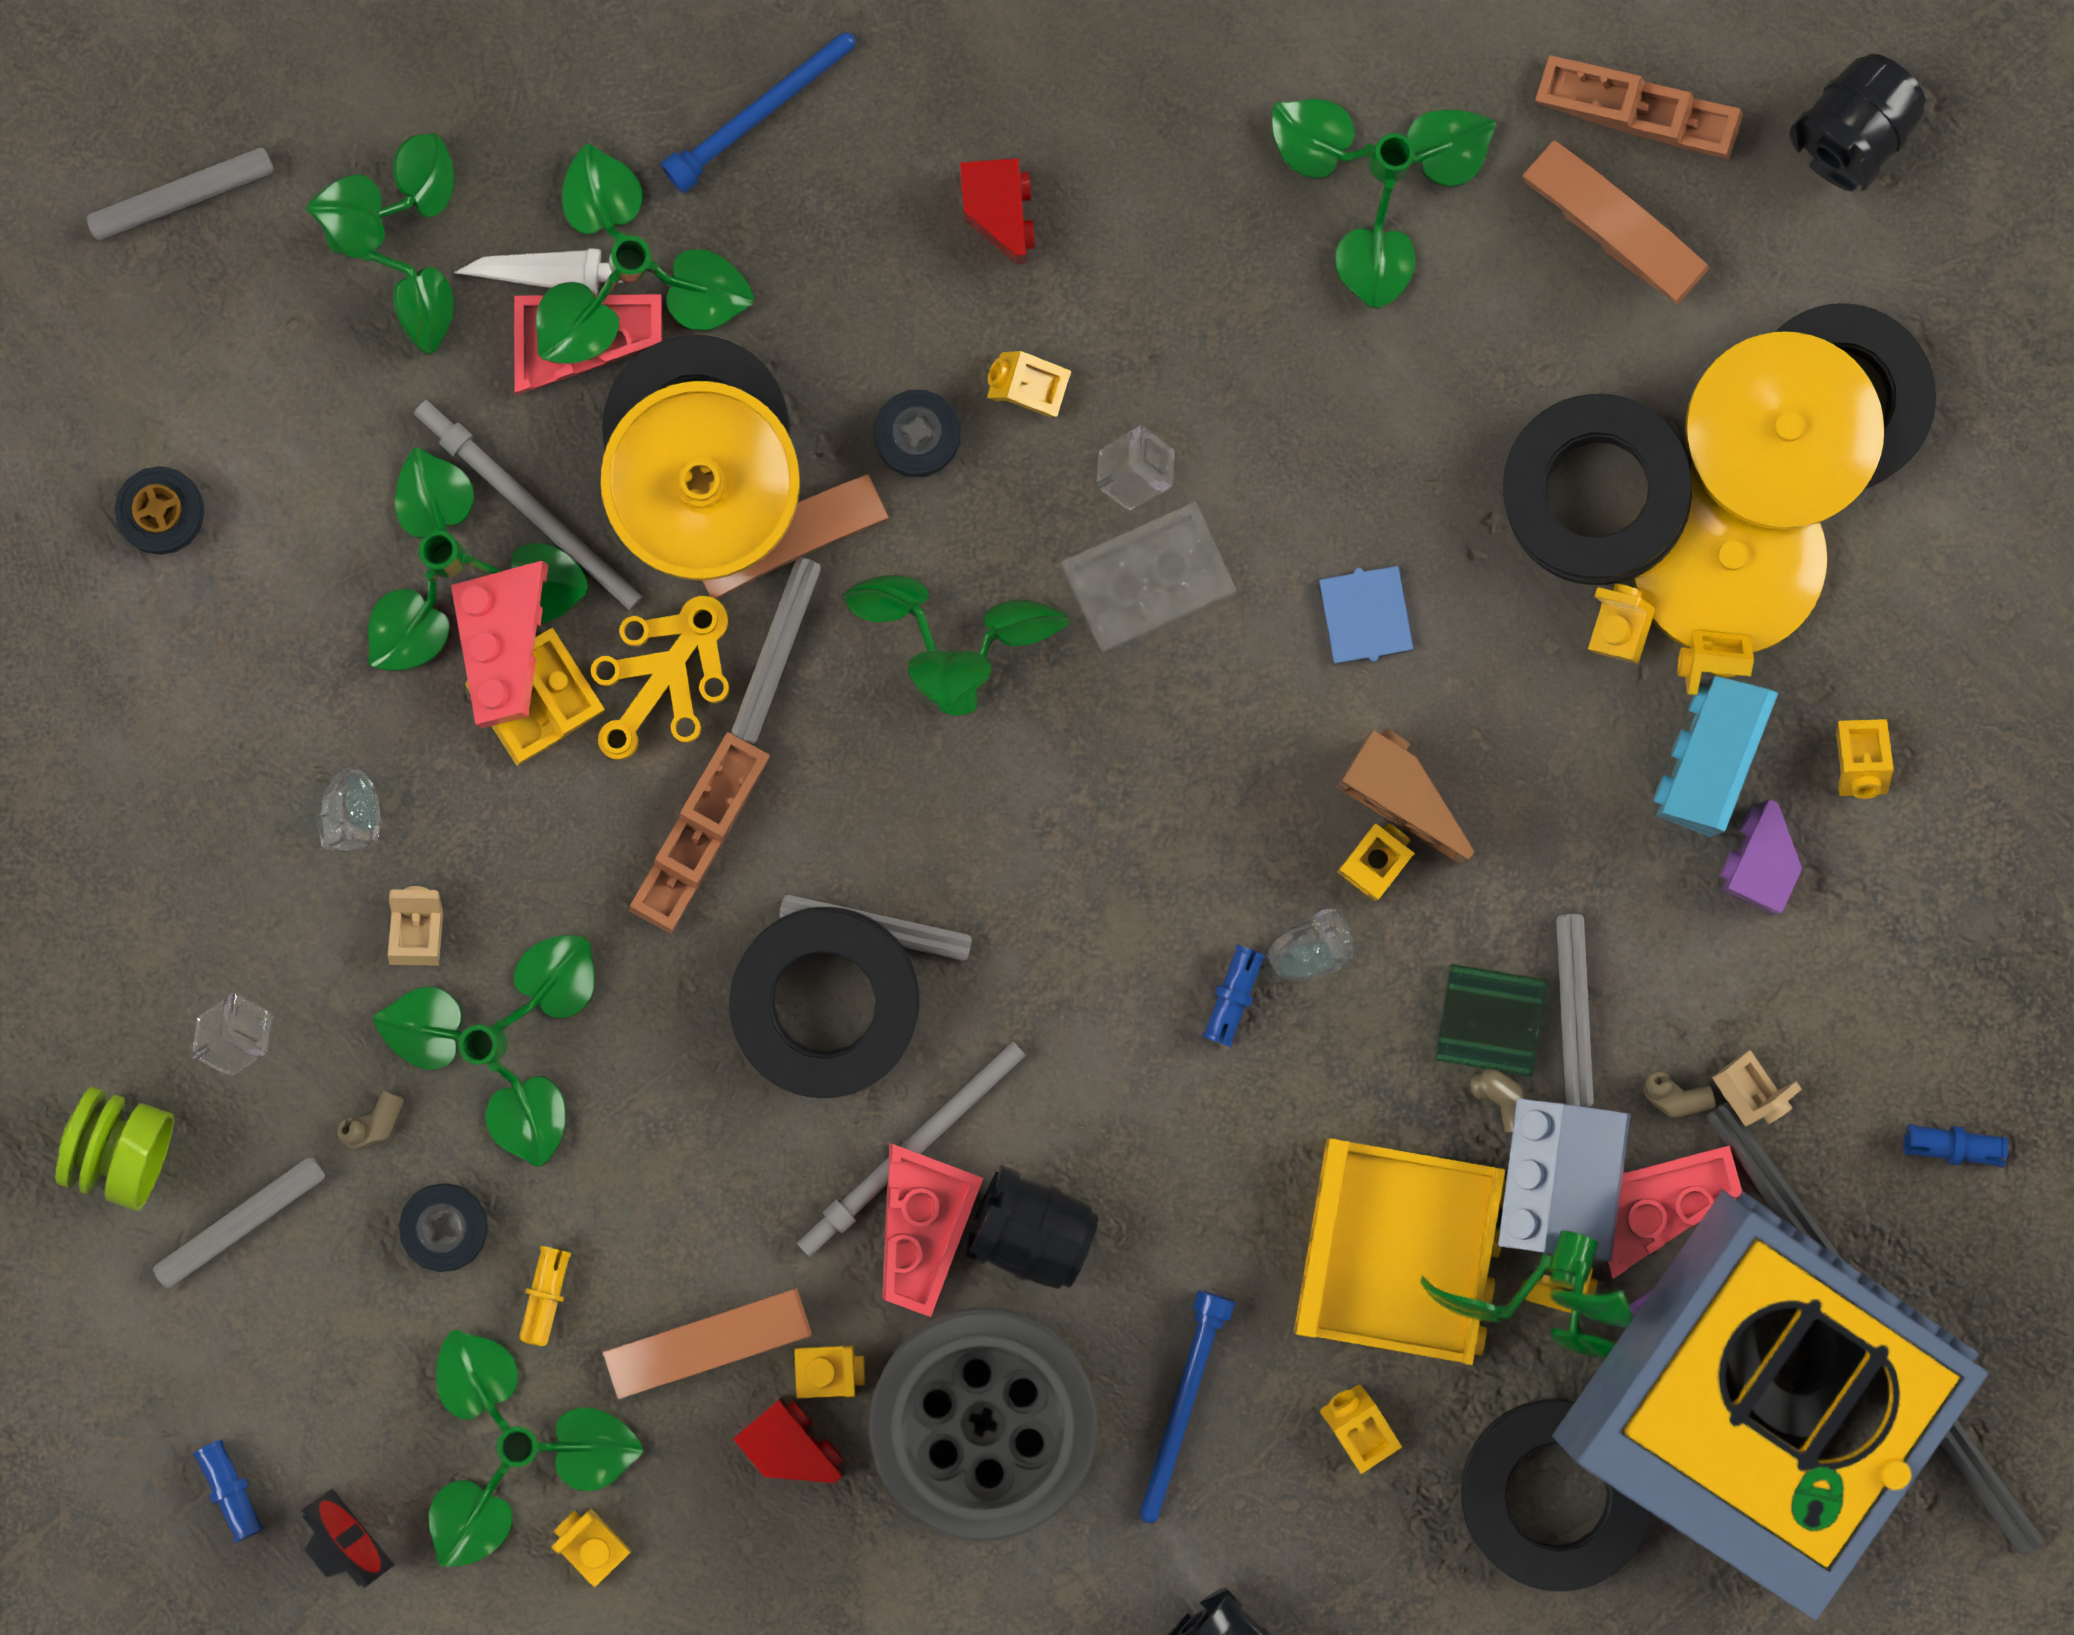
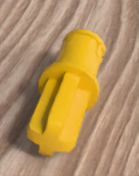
(544, 1296)

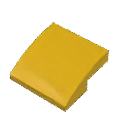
(558, 702)

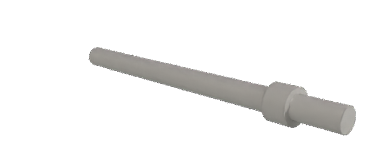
(458, 441)
(840, 1215)

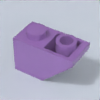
(1766, 863)

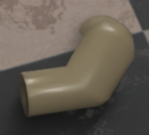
(1500, 1090)
(1674, 1100)
(373, 1127)

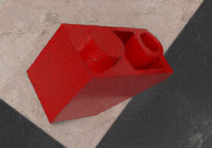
(993, 204)
(786, 1449)

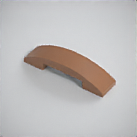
(816, 523)

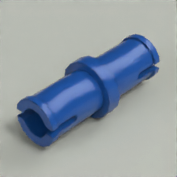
(1234, 995)
(1955, 1145)
(228, 1491)

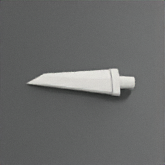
(543, 268)

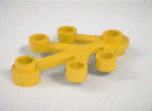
(667, 671)

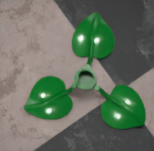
(1445, 142)
(353, 227)
(573, 322)
(429, 497)
(952, 677)
(425, 1030)
(1570, 1270)
(590, 1448)

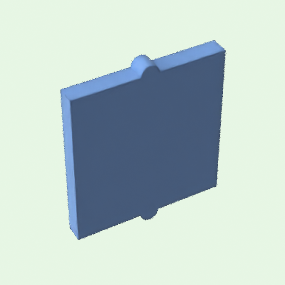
(1366, 614)

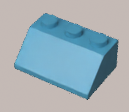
(1714, 755)

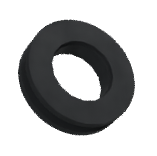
(690, 360)
(1898, 361)
(1576, 424)
(818, 1071)
(1827, 1369)
(1498, 1537)

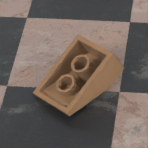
(1399, 790)

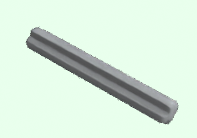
(180, 194)
(776, 650)
(909, 934)
(1574, 1010)
(238, 1222)

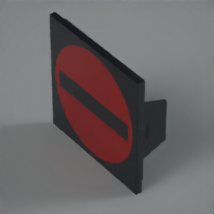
(342, 1542)

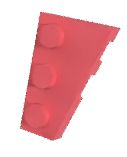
(638, 329)
(497, 638)
(1666, 1201)
(923, 1226)

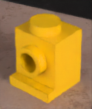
(1362, 875)

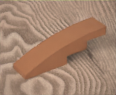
(1639, 107)
(1616, 222)
(699, 833)
(707, 1343)

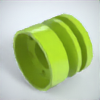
(104, 1144)

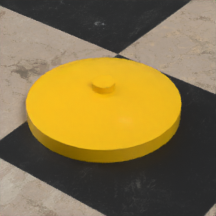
(1784, 430)
(700, 480)
(1735, 577)

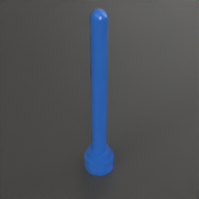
(685, 167)
(1210, 1315)

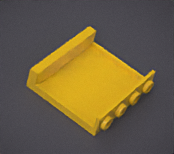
(1381, 1227)

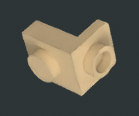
(415, 926)
(1752, 1091)

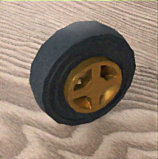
(151, 494)

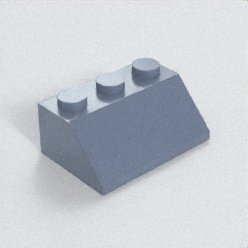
(1563, 1176)

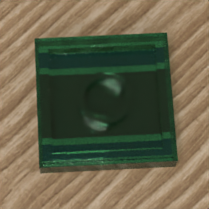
(1491, 1020)

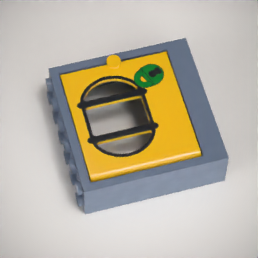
(1689, 1420)

